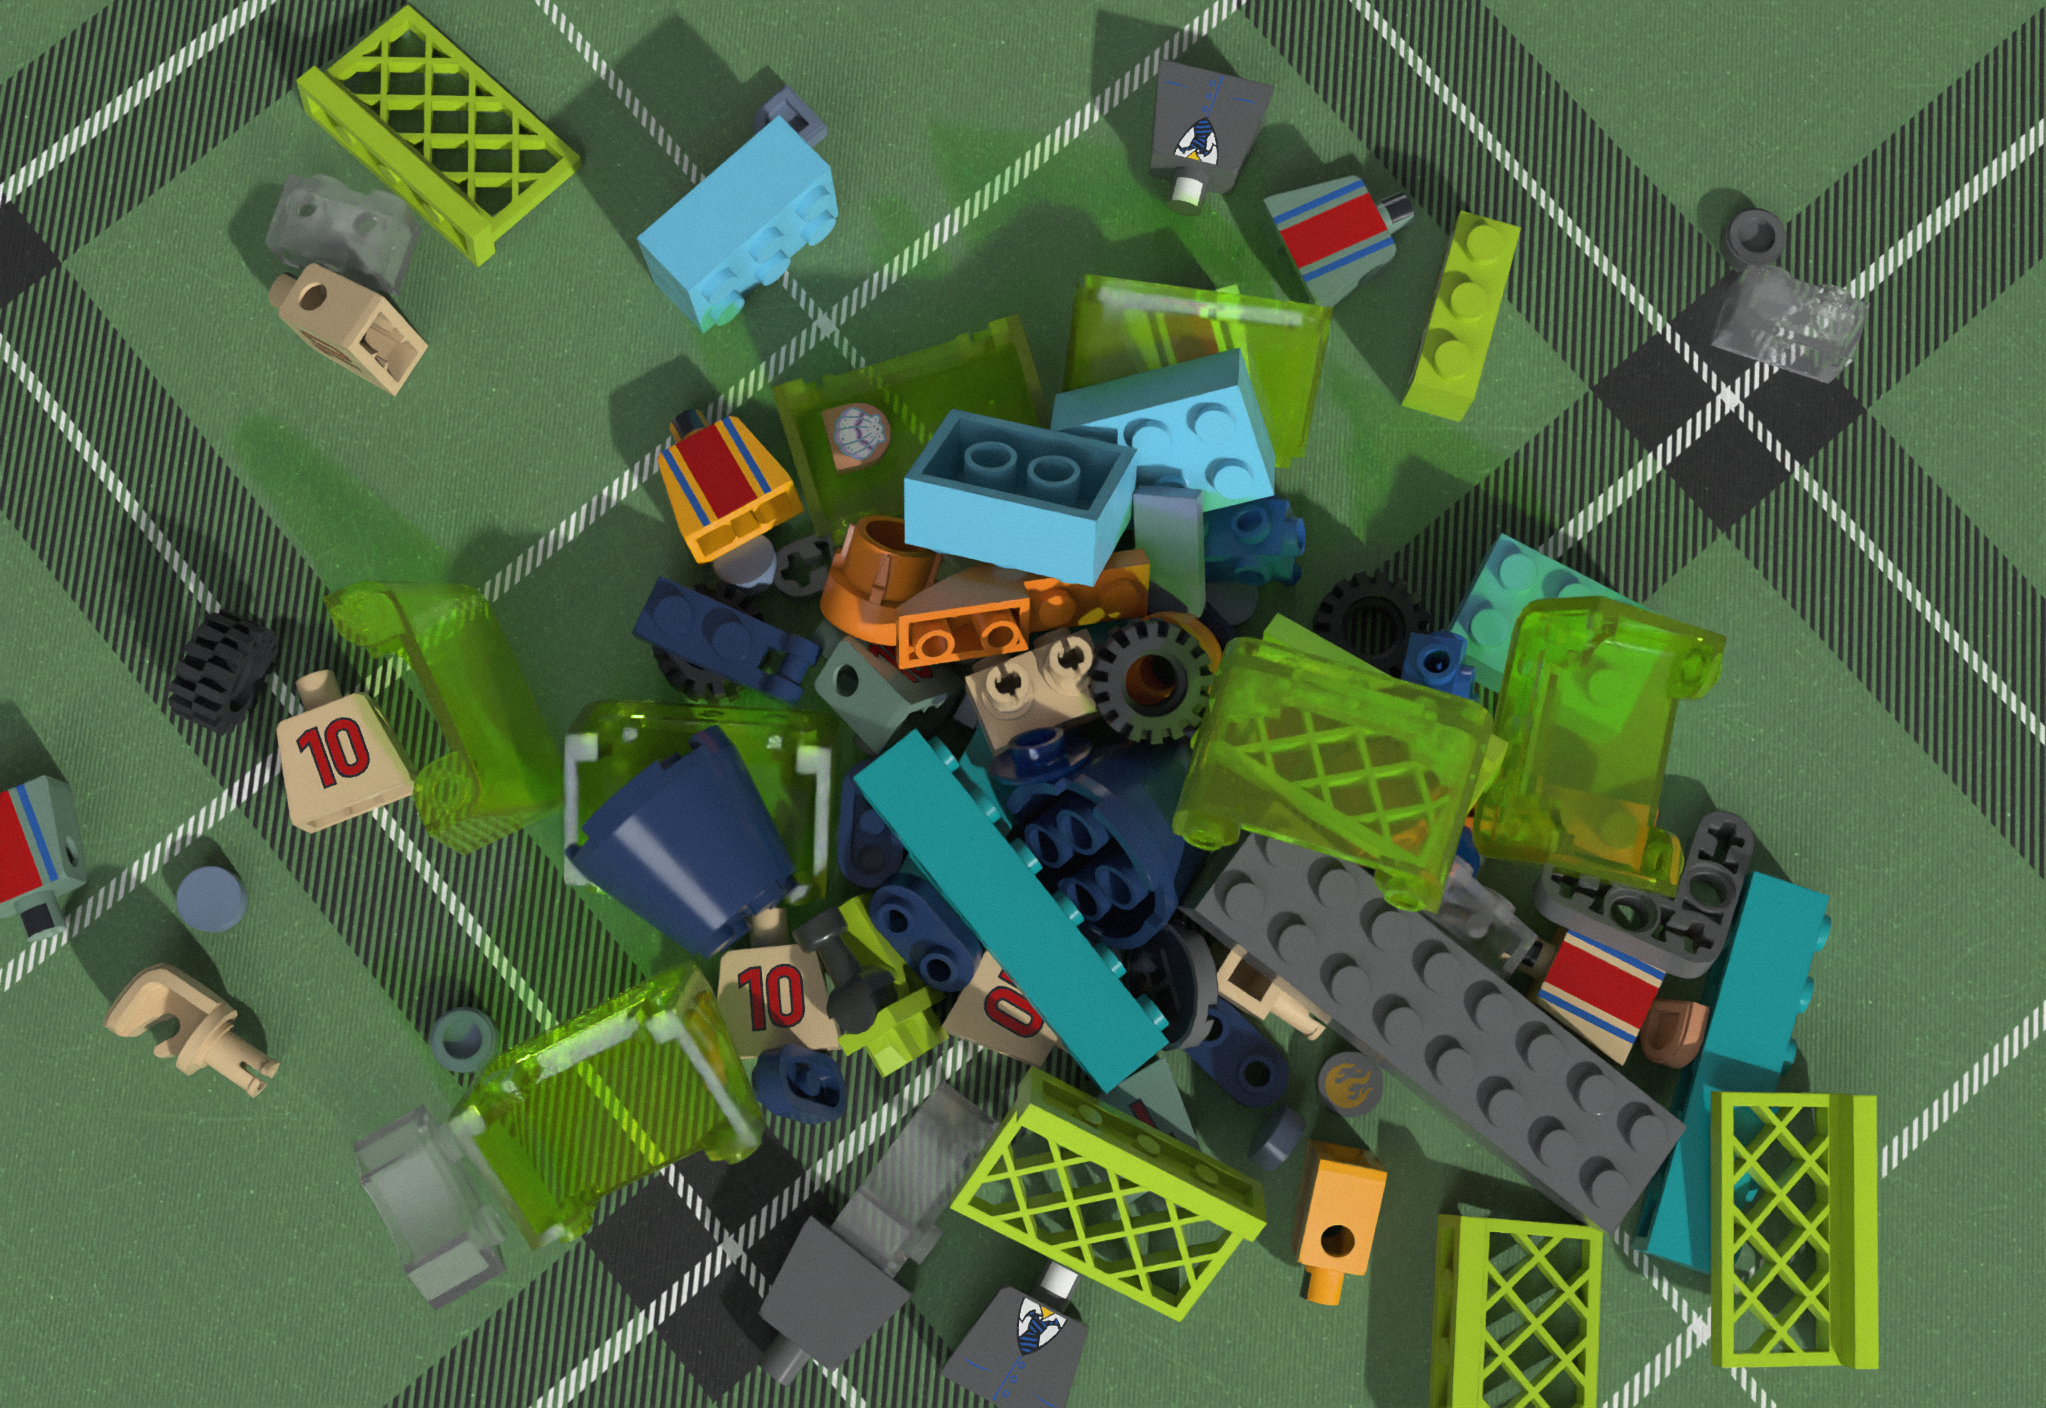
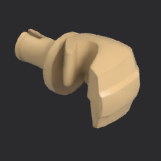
(204, 1031)

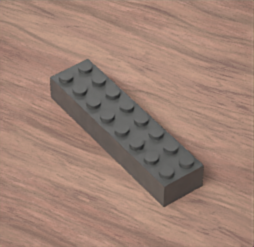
(1437, 1023)

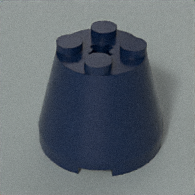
(1111, 836)
(690, 847)

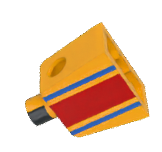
(723, 485)
(1336, 1188)

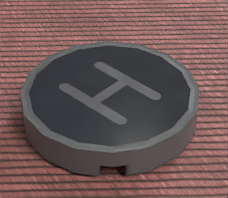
(1179, 979)

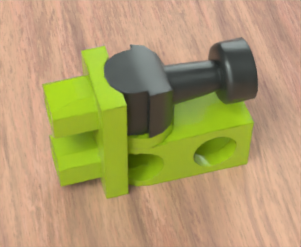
(875, 990)

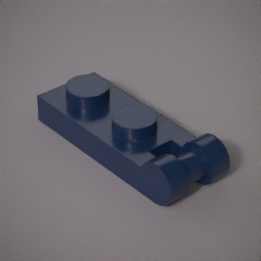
(725, 641)

